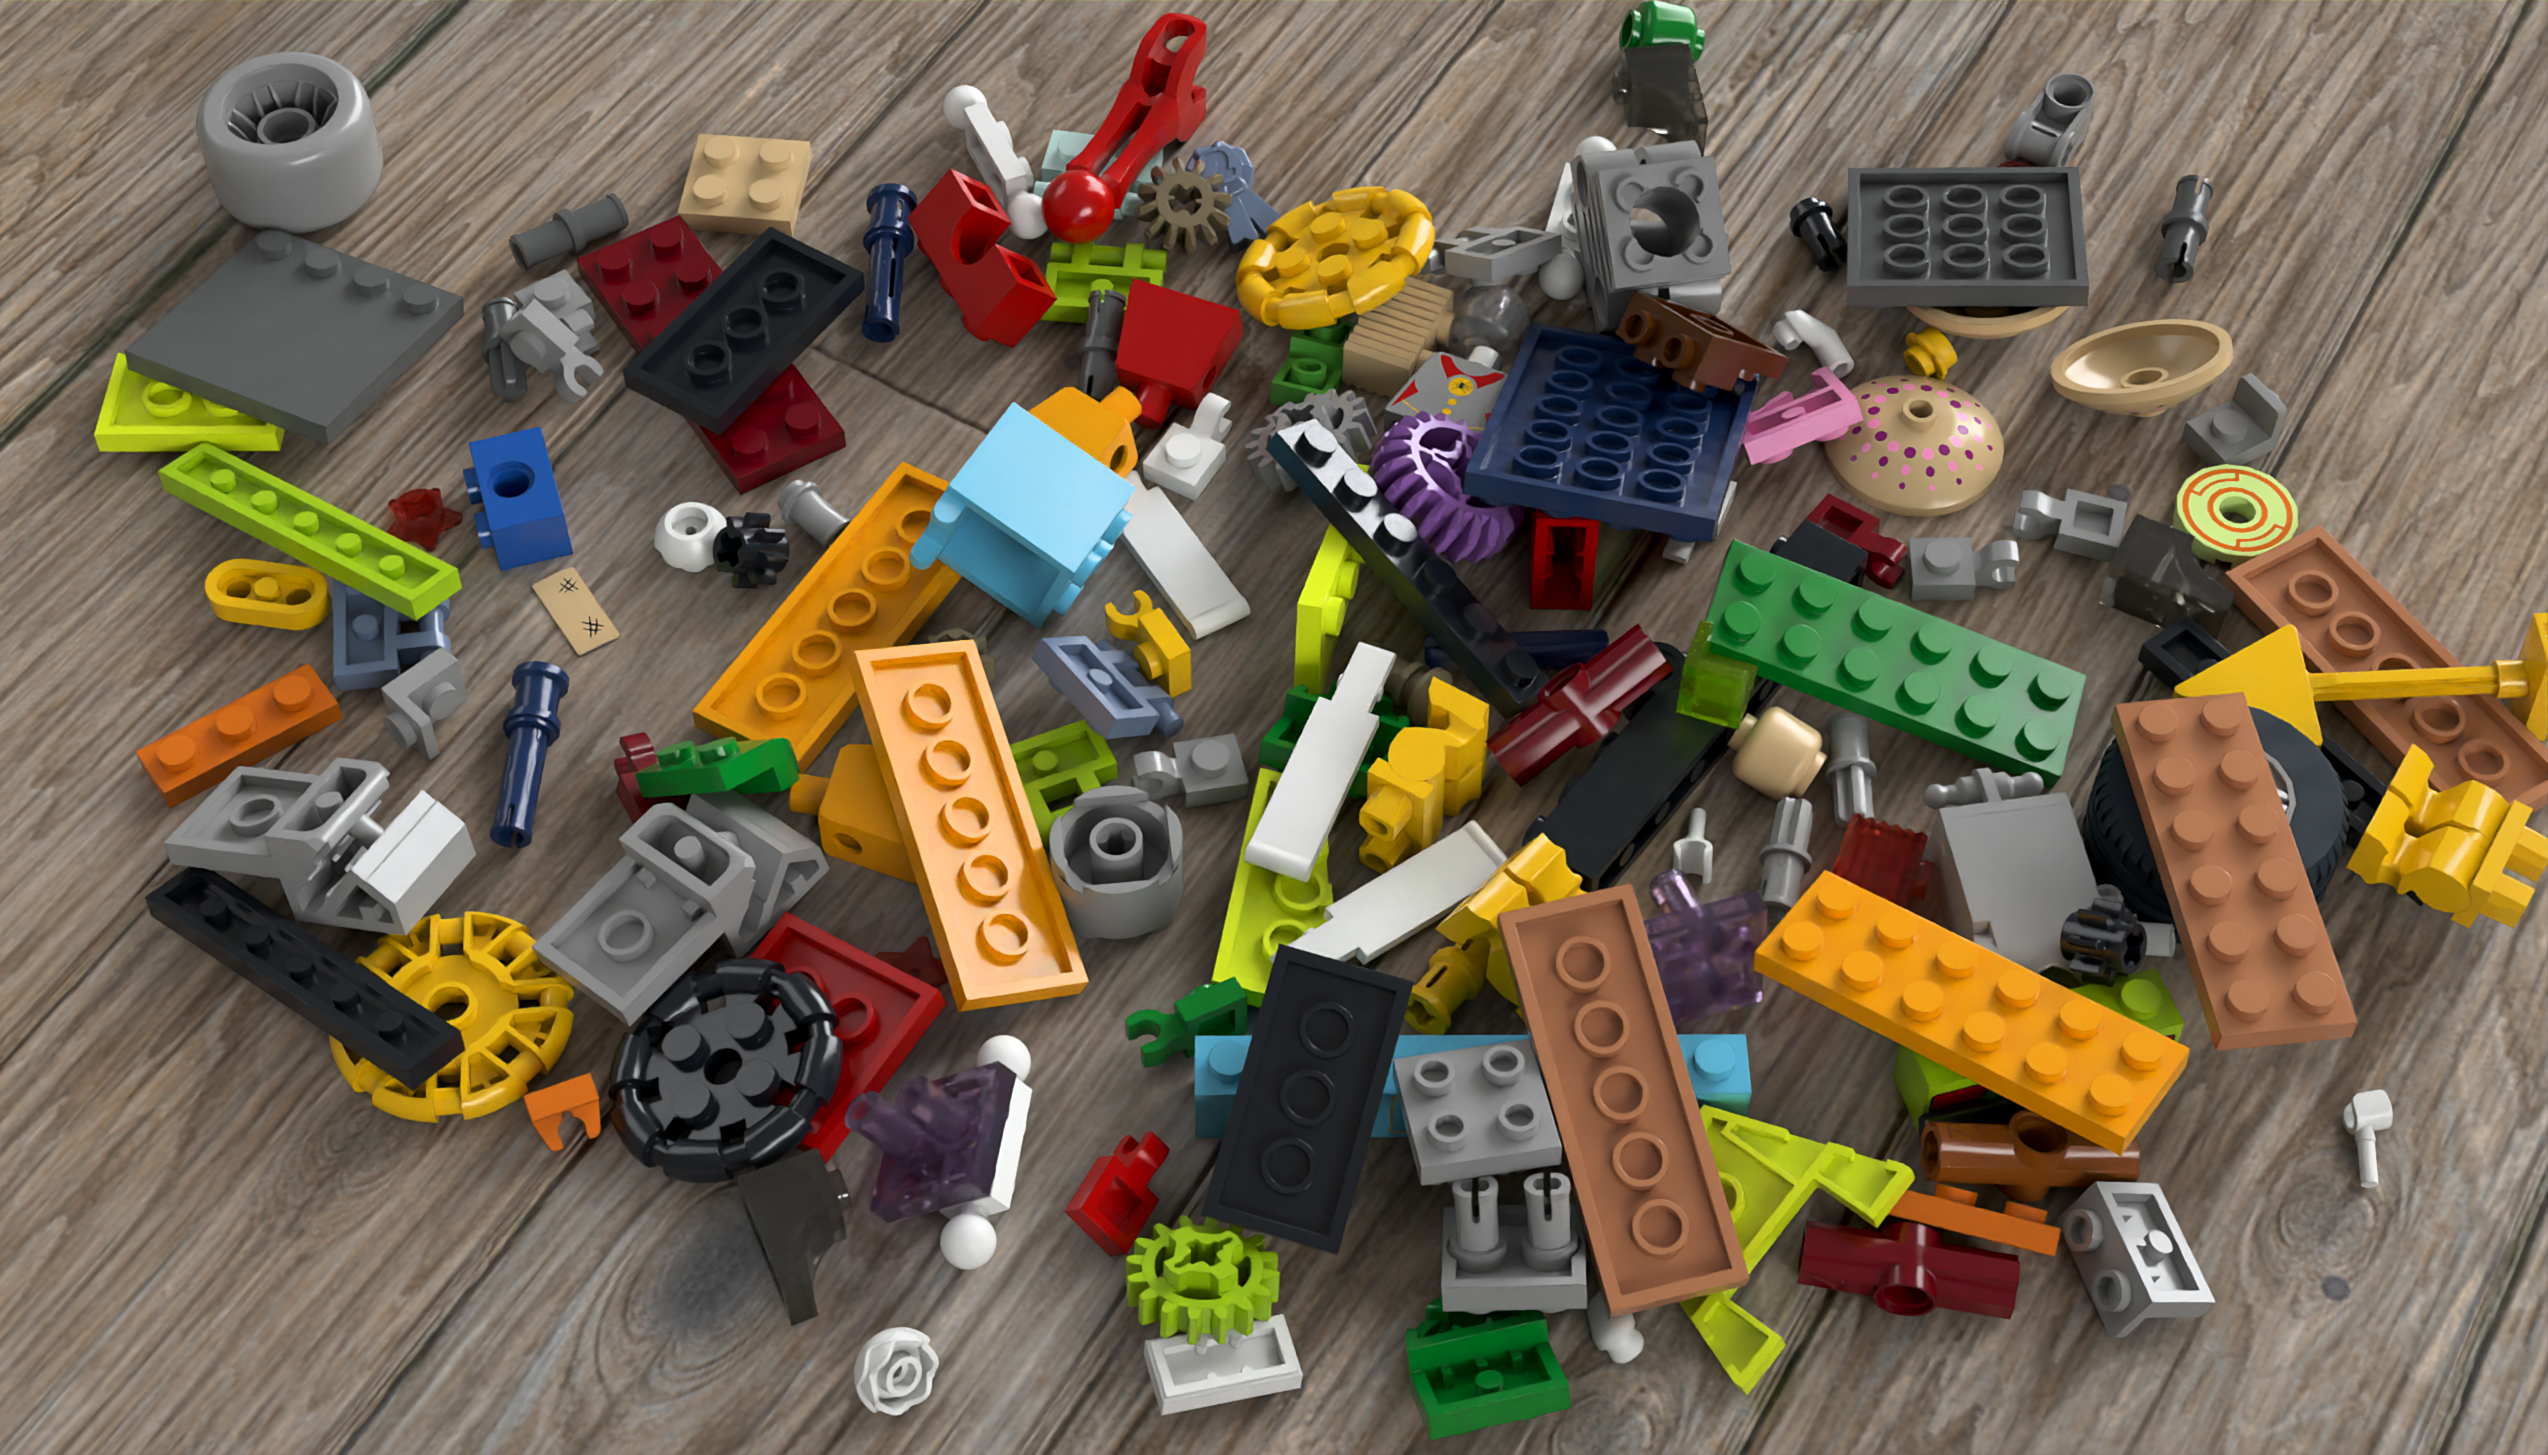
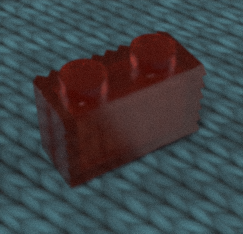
(1884, 860)

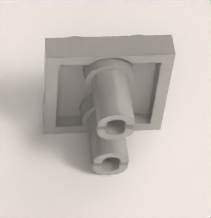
(1476, 1112)
(1513, 1253)

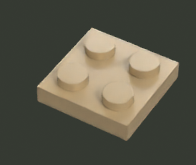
(745, 184)

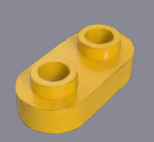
(275, 592)

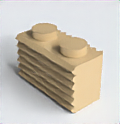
(1398, 338)

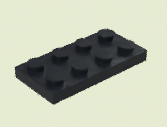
(744, 330)
(1307, 1099)

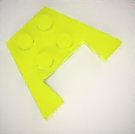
(1765, 1184)

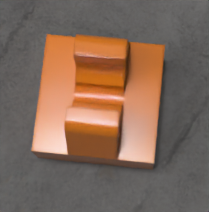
(573, 1096)

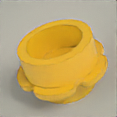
(1929, 353)

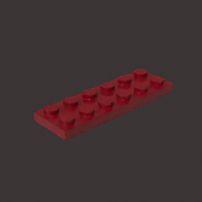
(650, 283)

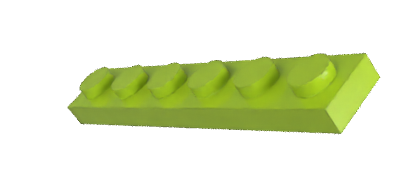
(311, 530)

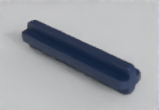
(1547, 648)

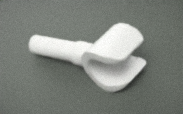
(1694, 852)
(2362, 1117)

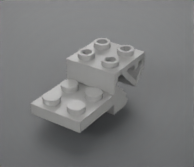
(326, 847)
(685, 883)

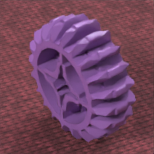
(1422, 474)

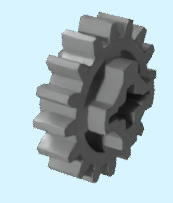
(1341, 415)

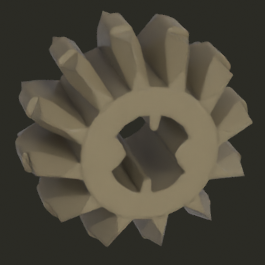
(1185, 187)

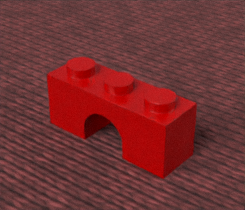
(992, 285)

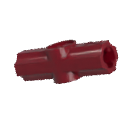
(1579, 705)
(1908, 1269)

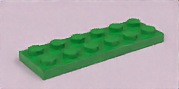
(1894, 663)

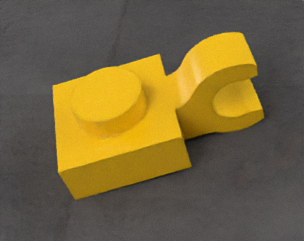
(1160, 647)

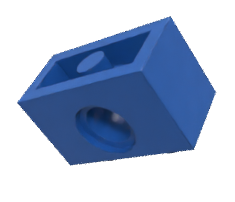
(519, 499)

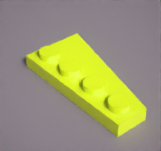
(1266, 907)

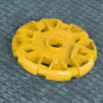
(1335, 258)
(487, 1024)

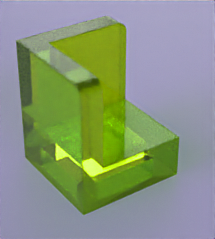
(1714, 685)

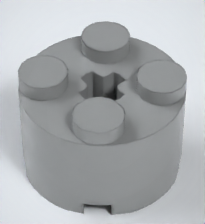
(1117, 863)

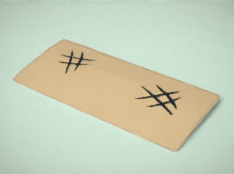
(575, 610)

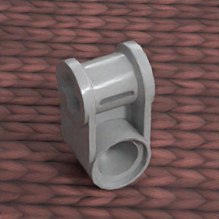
(2054, 122)

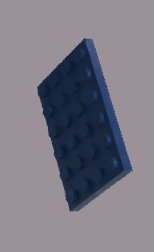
(1609, 438)

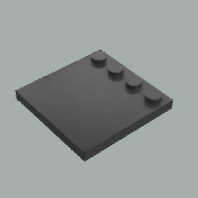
(1966, 237)
(295, 334)

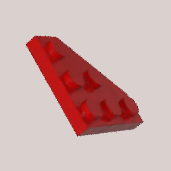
(877, 1009)

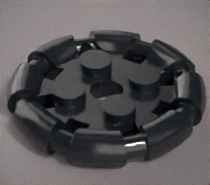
(703, 1043)

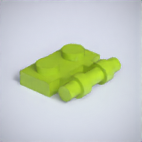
(1088, 267)
(1059, 765)

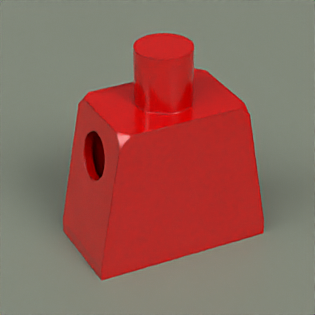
(1173, 348)
(1567, 583)

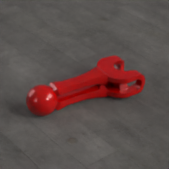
(1157, 103)

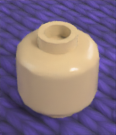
(1776, 753)

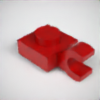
(1114, 1194)

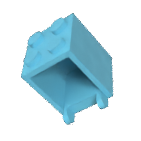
(1027, 518)

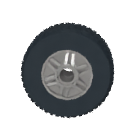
(2307, 788)

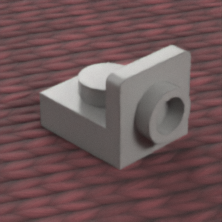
(2239, 427)
(420, 698)

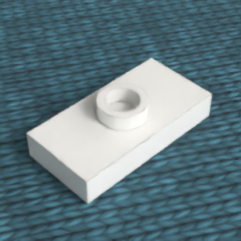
(1217, 1373)

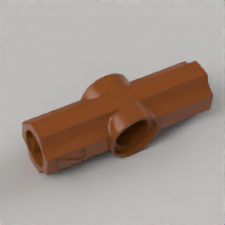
(2021, 1156)

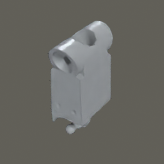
(2009, 868)

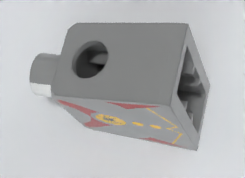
(1452, 386)

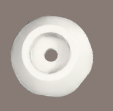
(688, 534)
(895, 1370)

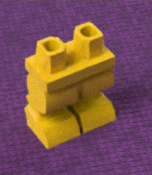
(1425, 776)
(2451, 846)
(1525, 879)

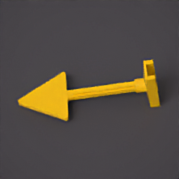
(2277, 681)

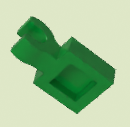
(1202, 1012)

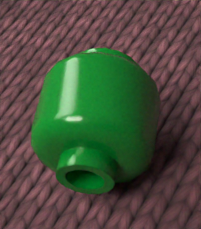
(1661, 24)

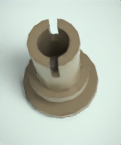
(1409, 685)

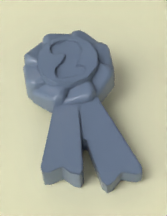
(1247, 209)

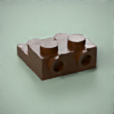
(1695, 344)

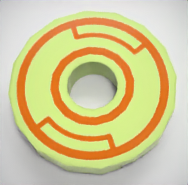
(2238, 490)

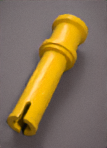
(1453, 976)

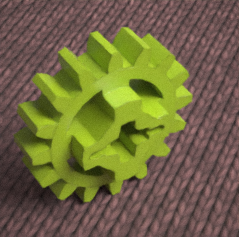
(1202, 1280)

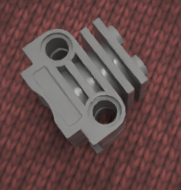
(1683, 193)

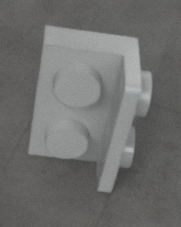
(2133, 1256)

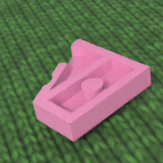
(1789, 423)

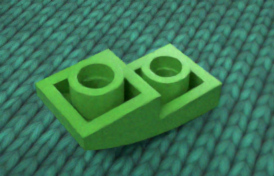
(1312, 363)

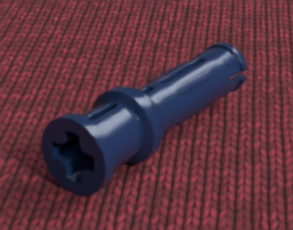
(888, 244)
(530, 729)

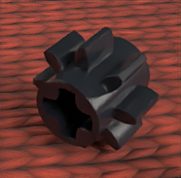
(751, 550)
(2103, 942)

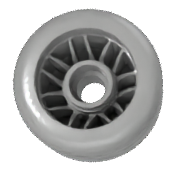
(290, 142)

